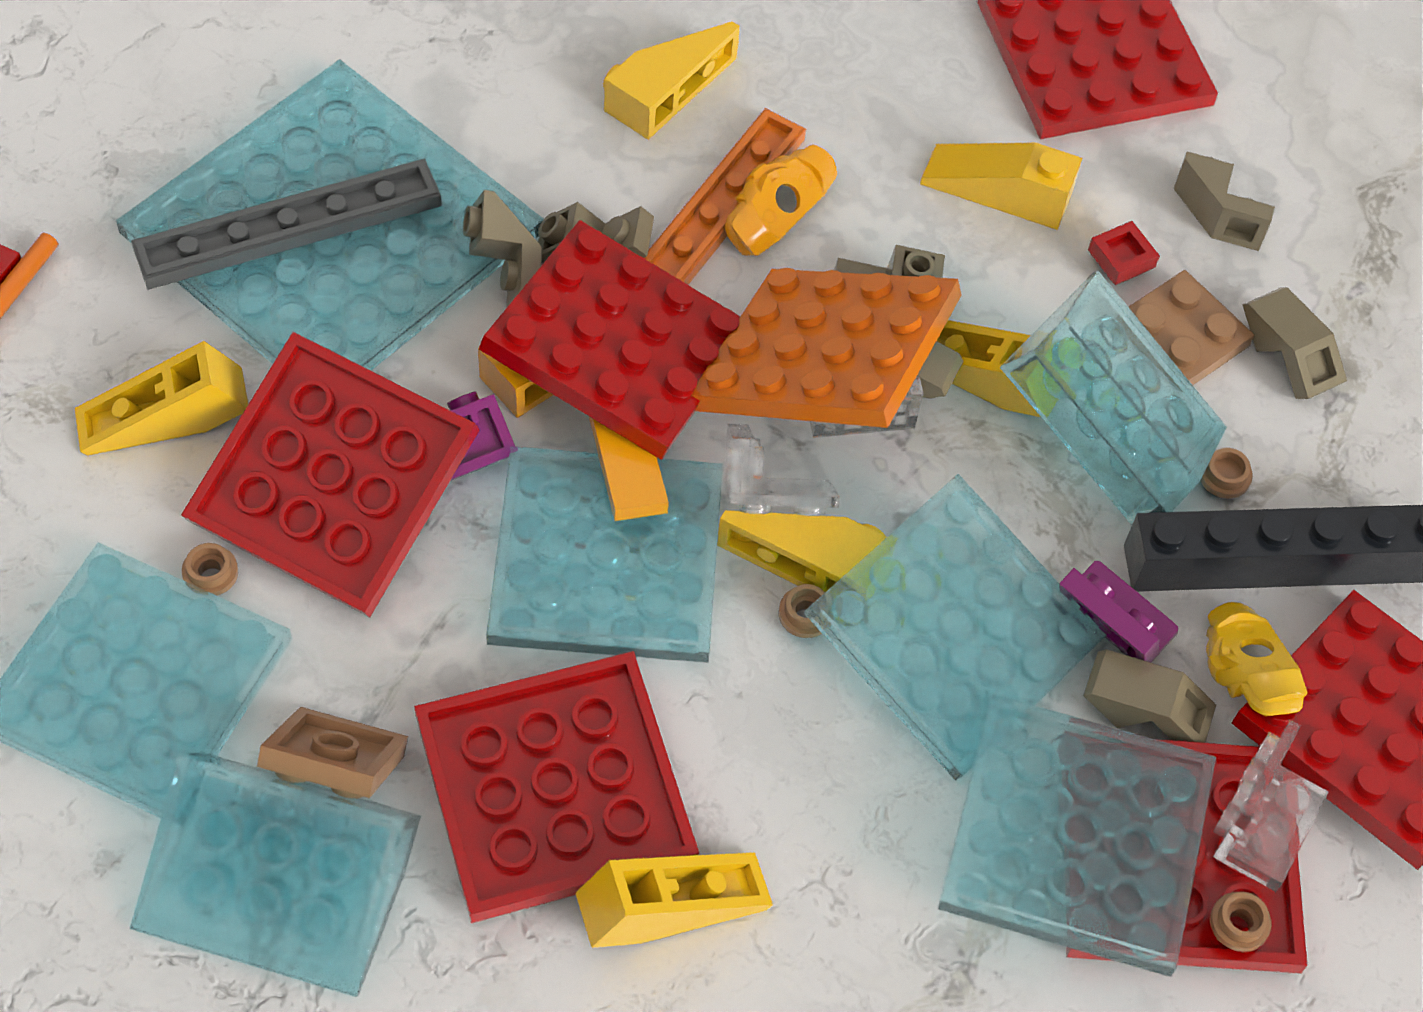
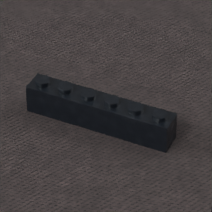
(1275, 548)

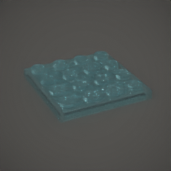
(601, 584)
(951, 618)
(134, 676)
(1079, 835)

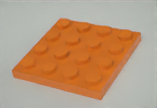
(828, 346)

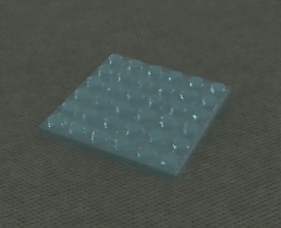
(354, 290)

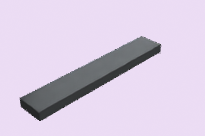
(286, 223)

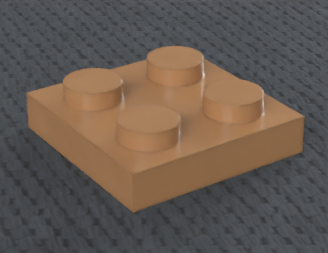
(1192, 326)
(332, 753)

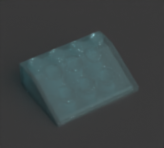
(1117, 401)
(273, 872)

